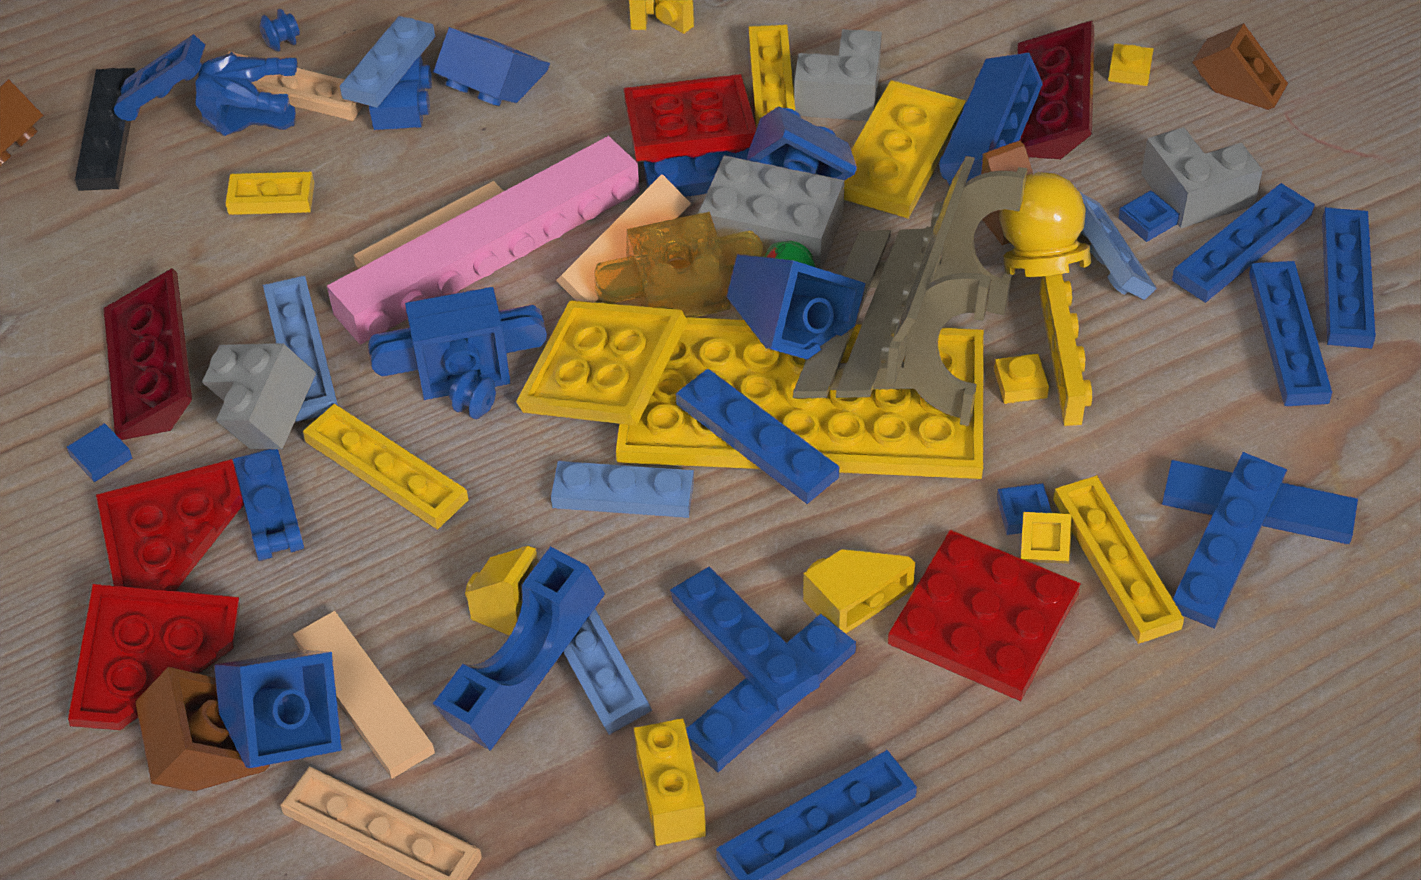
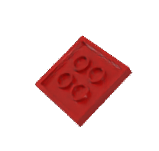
(689, 118)
(984, 614)

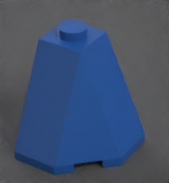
(792, 303)

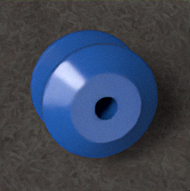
(279, 30)
(470, 393)

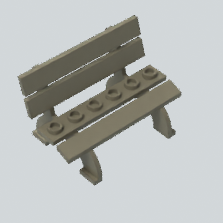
(917, 298)

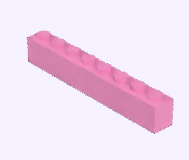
(484, 238)

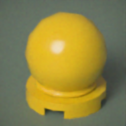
(1045, 228)

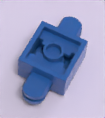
(457, 336)

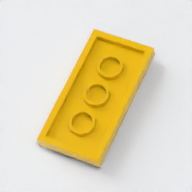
(901, 147)

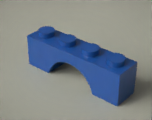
(555, 605)

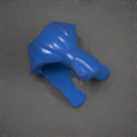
(234, 103)

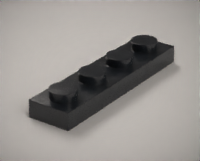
(104, 134)

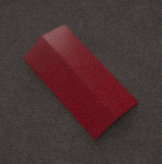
(1065, 101)
(147, 358)

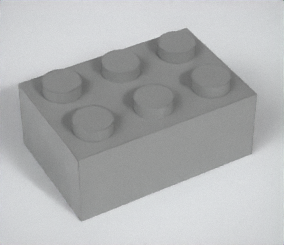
(776, 205)

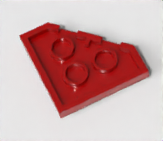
(167, 524)
(134, 638)

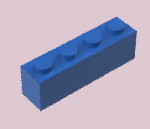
(993, 112)

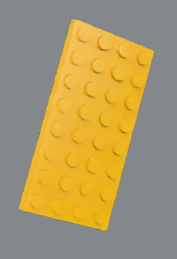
(862, 435)

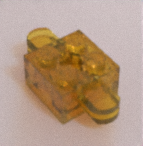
(692, 284)

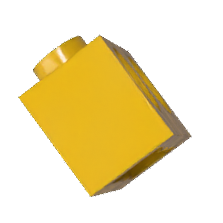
(670, 782)

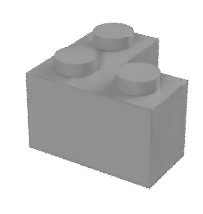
(840, 84)
(1200, 183)
(259, 390)

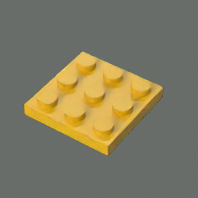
(602, 362)

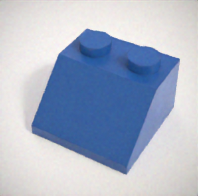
(487, 67)
(798, 145)
(280, 706)

